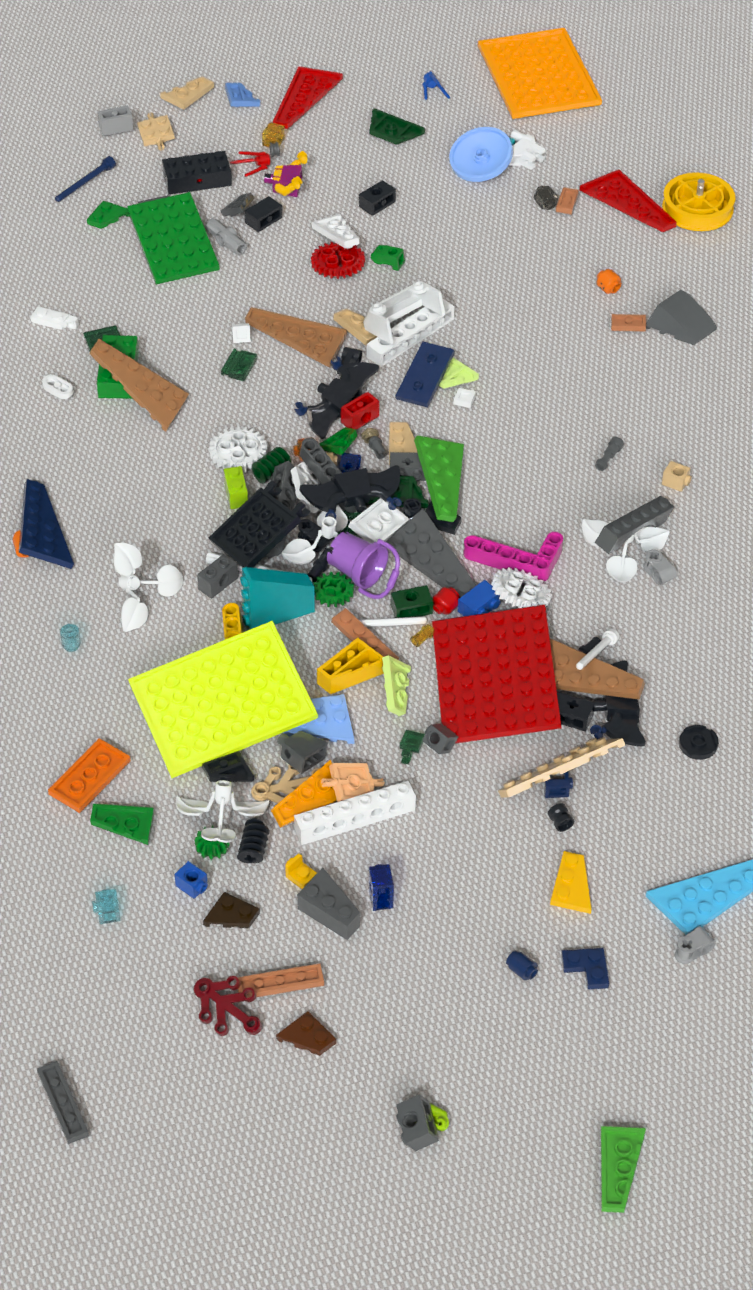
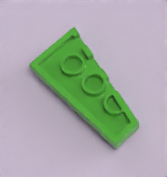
(618, 1164)

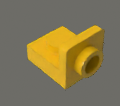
(298, 871)

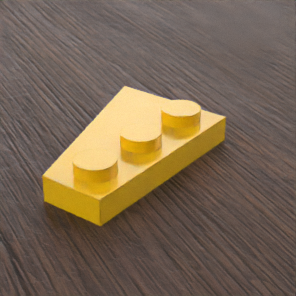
(571, 884)

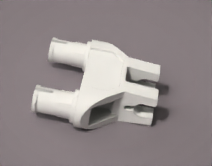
(526, 150)

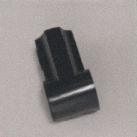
(350, 355)

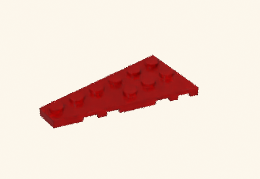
(624, 195)

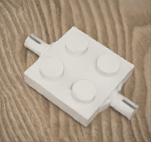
(301, 476)

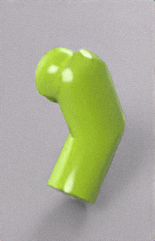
(440, 1118)

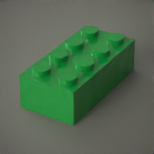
(106, 385)

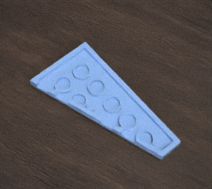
(332, 720)

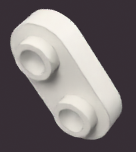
(57, 386)

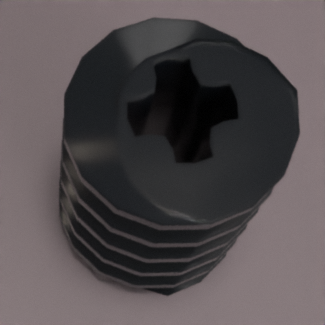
(253, 841)

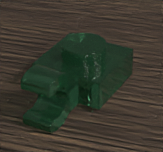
(410, 743)

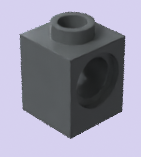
(446, 741)

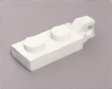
(54, 319)

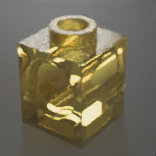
(273, 133)

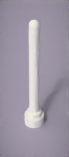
(392, 621)
(609, 637)

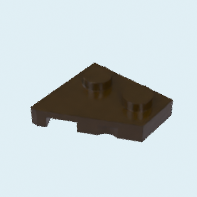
(232, 913)

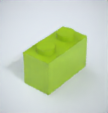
(235, 487)

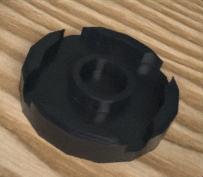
(698, 742)

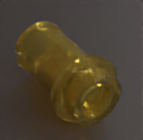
(421, 636)

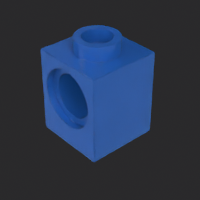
(191, 880)

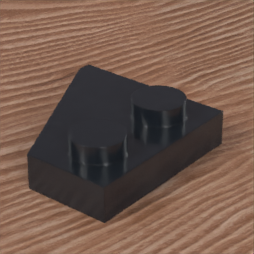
(228, 768)

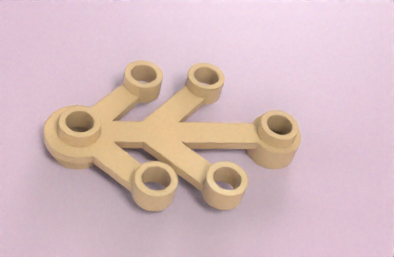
(284, 786)

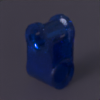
(349, 462)

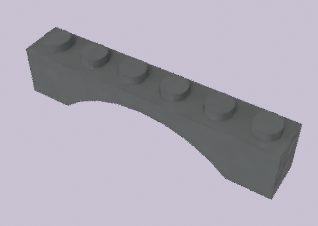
(620, 530)

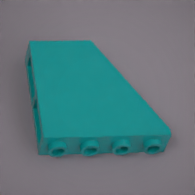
(275, 596)

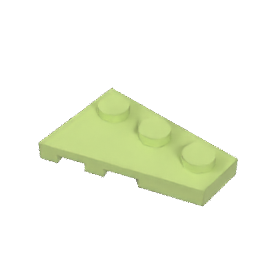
(395, 684)

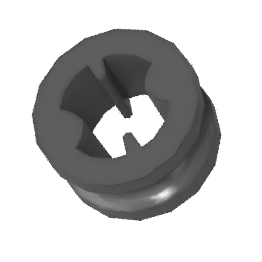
(274, 149)

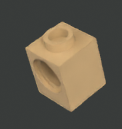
(676, 476)

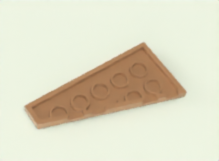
(308, 337)

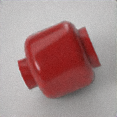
(445, 600)

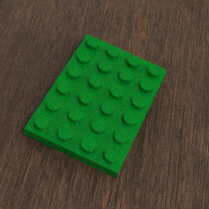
(173, 238)

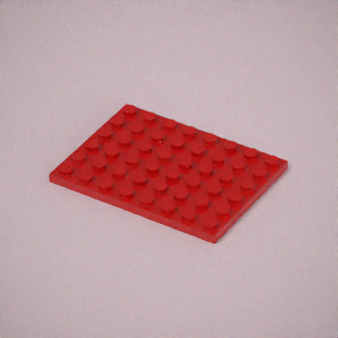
(496, 674)

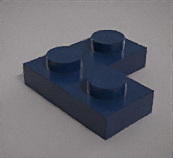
(589, 961)

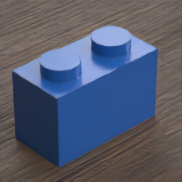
(479, 600)

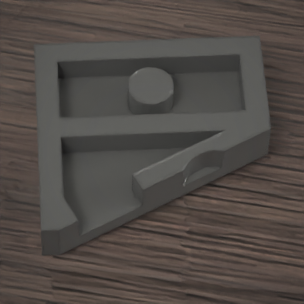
(238, 205)

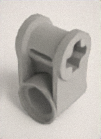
(659, 567)
(693, 945)

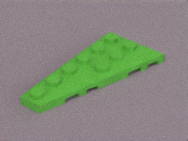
(442, 472)

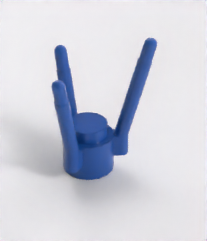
(431, 81)

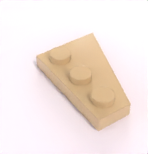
(354, 324)

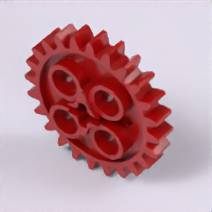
(327, 263)

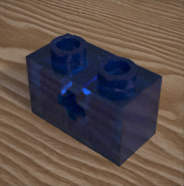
(381, 887)

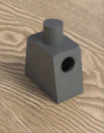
(302, 750)

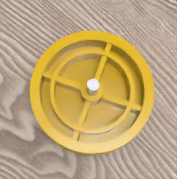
(699, 201)

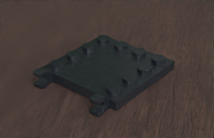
(257, 526)

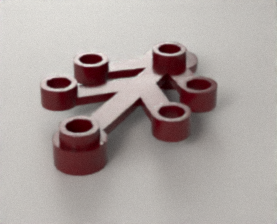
(225, 1003)

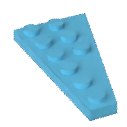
(703, 897)

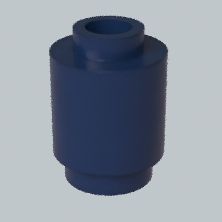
(522, 965)

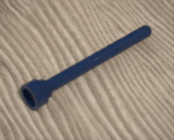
(107, 164)

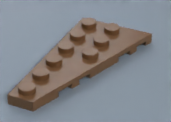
(147, 388)
(595, 677)

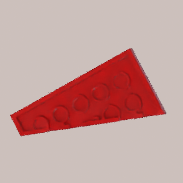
(304, 92)

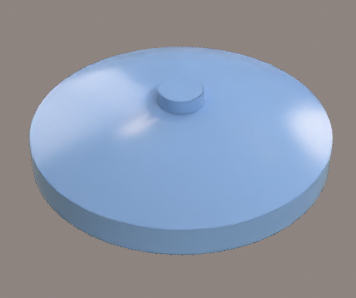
(481, 154)

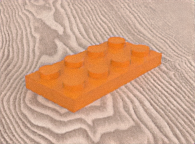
(89, 775)

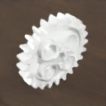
(237, 448)
(508, 584)

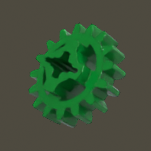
(333, 589)

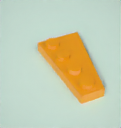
(305, 797)

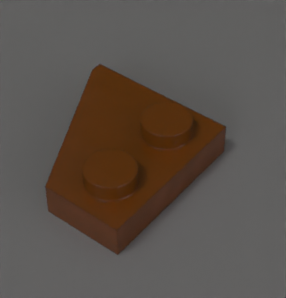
(308, 1035)

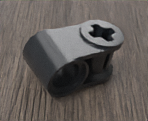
(309, 532)

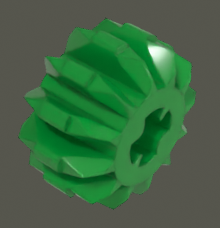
(210, 848)

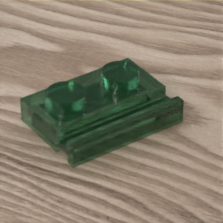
(92, 337)
(239, 364)

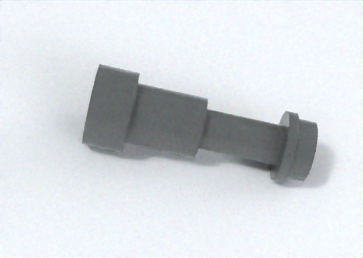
(614, 446)

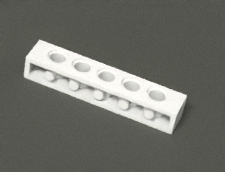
(409, 333)
(354, 812)

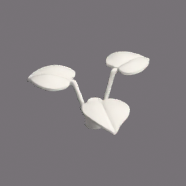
(301, 551)
(126, 560)
(623, 568)
(222, 795)

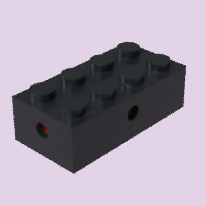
(196, 172)

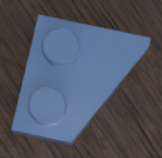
(240, 96)

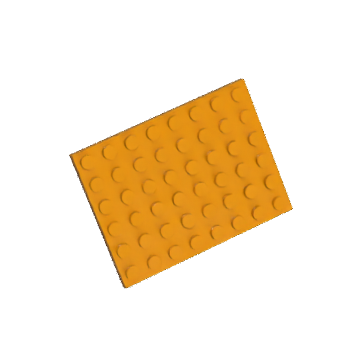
(539, 73)

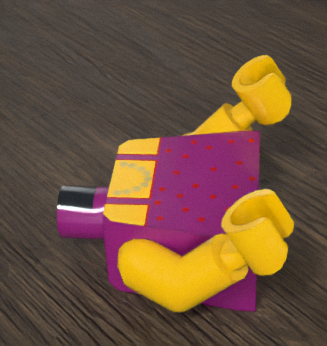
(287, 178)

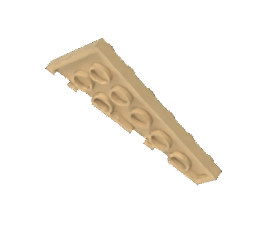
(561, 764)

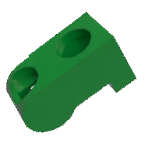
(388, 255)

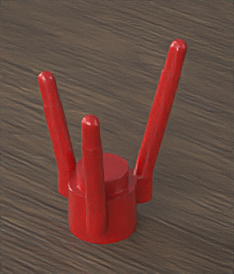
(261, 159)

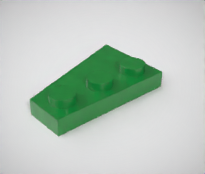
(124, 820)

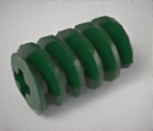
(264, 467)

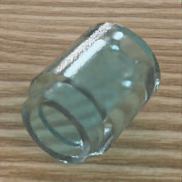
(70, 637)

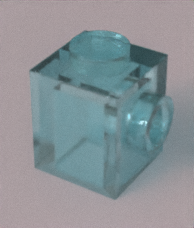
(106, 906)

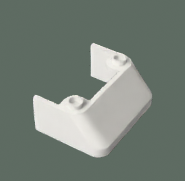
(383, 313)

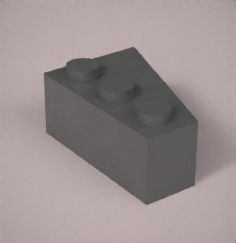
(329, 905)

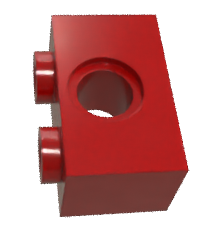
(360, 411)

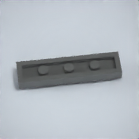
(62, 1102)

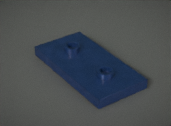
(425, 374)

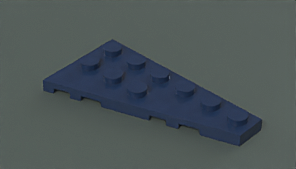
(40, 529)

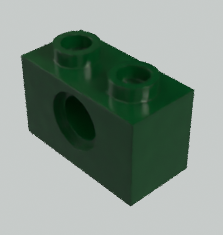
(412, 602)

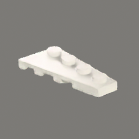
(336, 230)

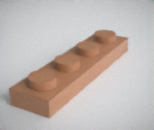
(353, 629)
(282, 980)

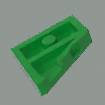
(106, 214)
(339, 441)

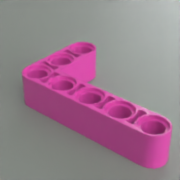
(503, 556)

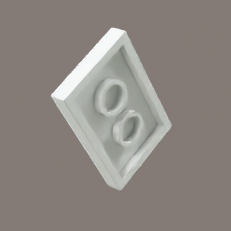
(378, 522)

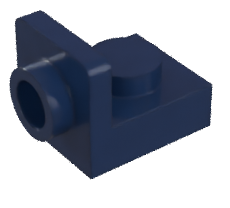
(558, 787)

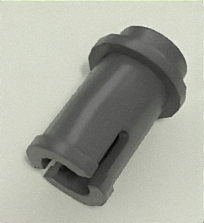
(376, 444)

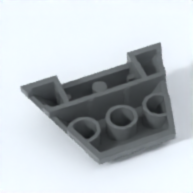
(682, 318)

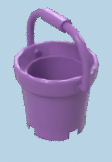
(363, 562)

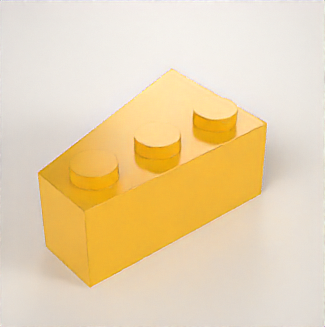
(350, 667)

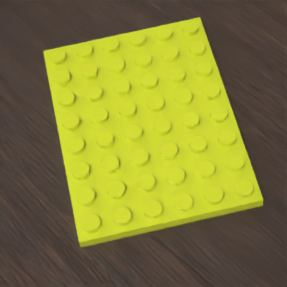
(222, 699)

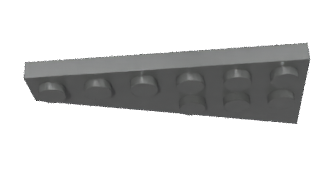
(428, 552)

